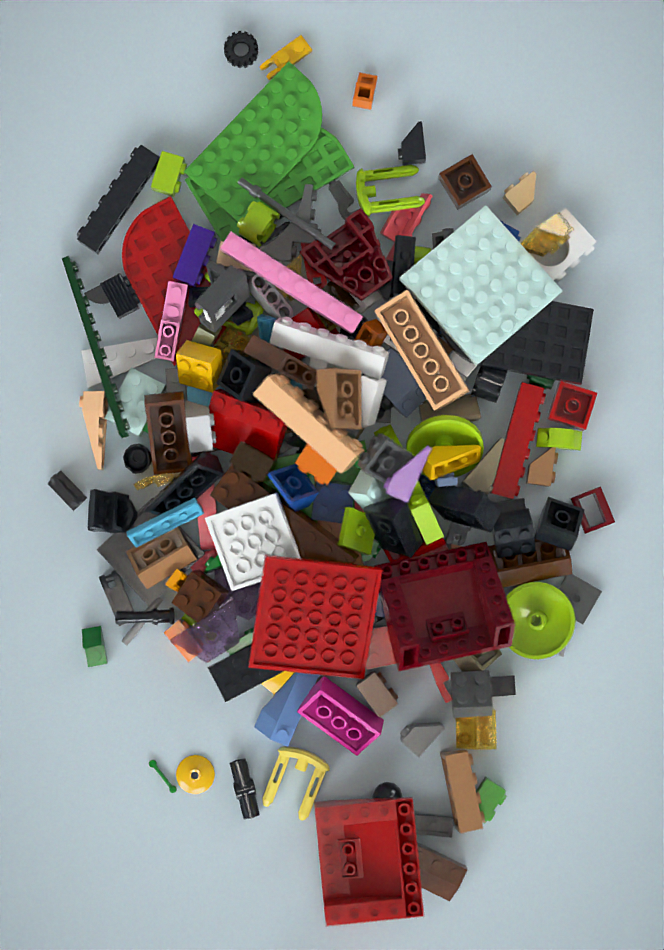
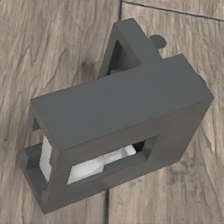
(224, 296)

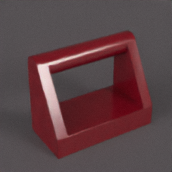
(603, 508)

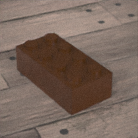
(167, 432)

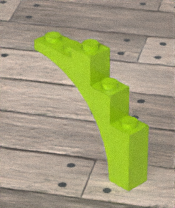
(418, 502)

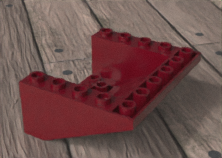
(445, 606)

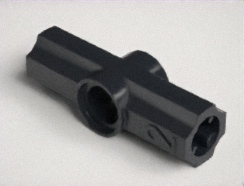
(244, 788)

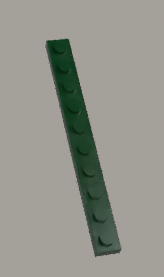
(98, 353)

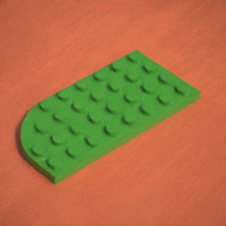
(261, 142)
(319, 167)

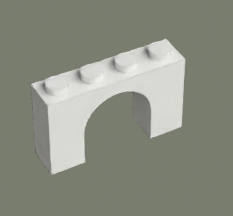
(579, 244)
(371, 392)

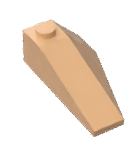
(94, 410)

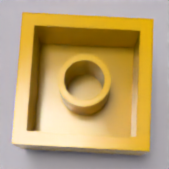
(199, 366)

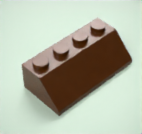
(543, 564)
(439, 873)

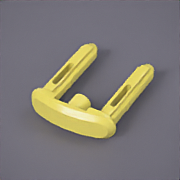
(304, 758)

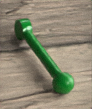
(152, 763)

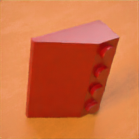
(245, 422)

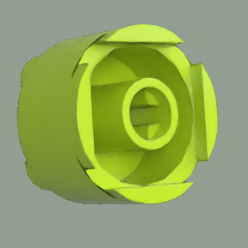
(258, 223)

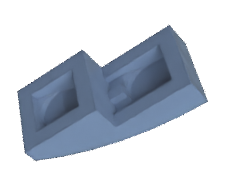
(446, 480)

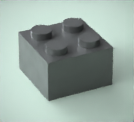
(471, 694)

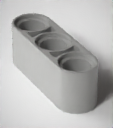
(260, 295)

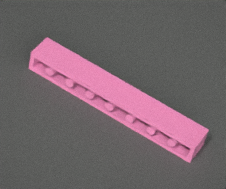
(291, 283)

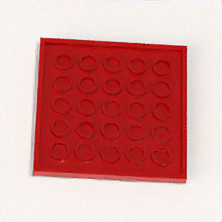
(314, 617)

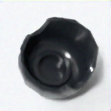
(137, 458)
(387, 790)

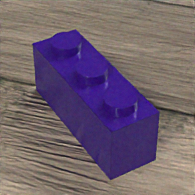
(195, 256)

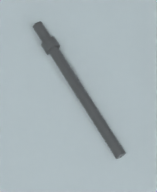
(256, 192)

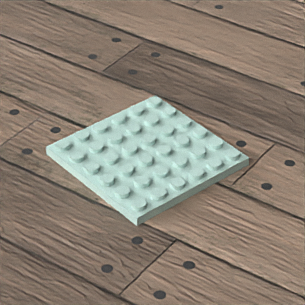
(480, 285)

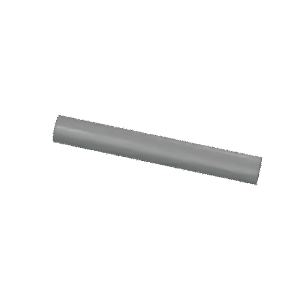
(137, 626)

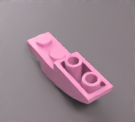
(171, 321)

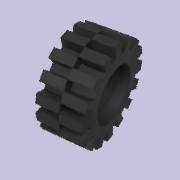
(241, 38)

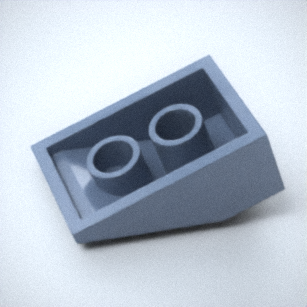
(401, 385)

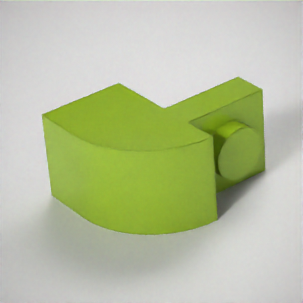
(559, 438)

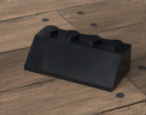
(188, 484)

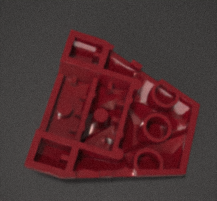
(355, 259)

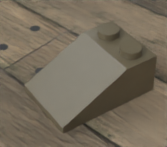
(484, 472)

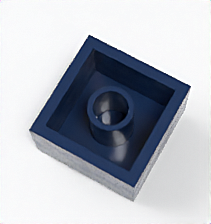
(331, 501)

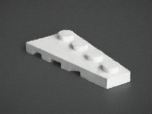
(120, 358)

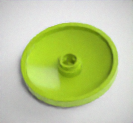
(445, 431)
(542, 620)

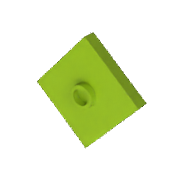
(356, 532)

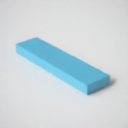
(165, 522)

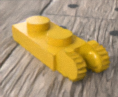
(291, 52)

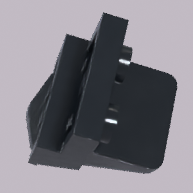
(110, 512)

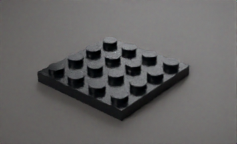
(115, 554)

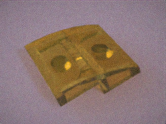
(160, 480)

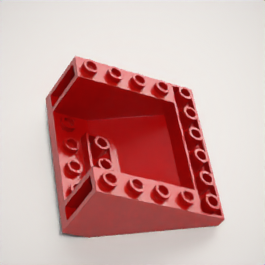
(368, 860)

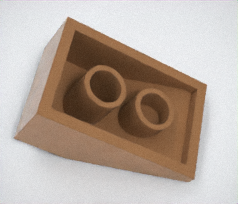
(341, 397)

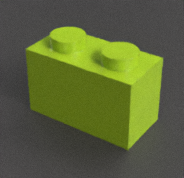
(168, 174)

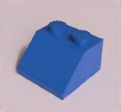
(294, 486)

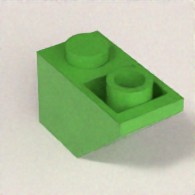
(491, 796)

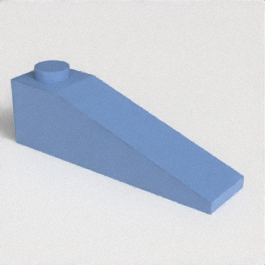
(280, 716)

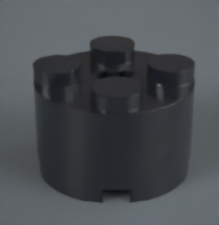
(489, 383)

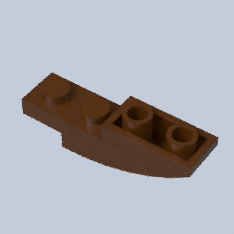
(282, 361)

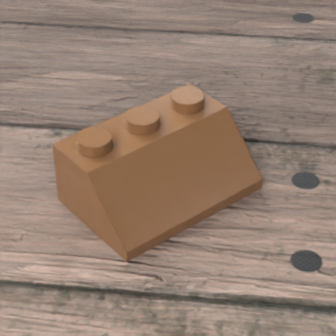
(161, 557)

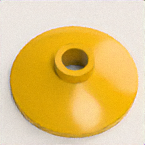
(197, 764)

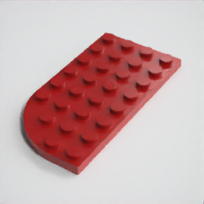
(150, 259)

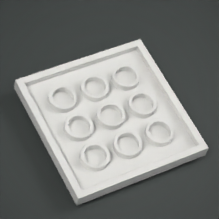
(247, 535)

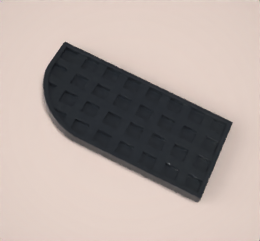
(546, 347)

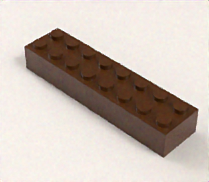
(310, 537)

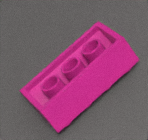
(341, 716)

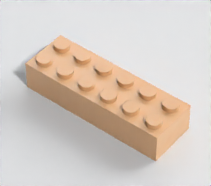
(422, 350)
(309, 422)

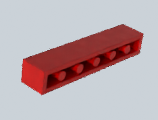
(517, 439)

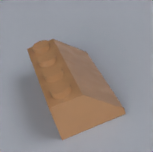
(462, 791)

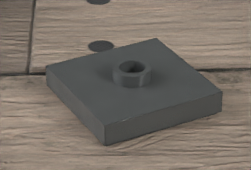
(581, 595)

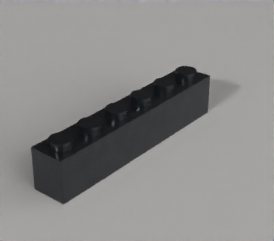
(118, 199)

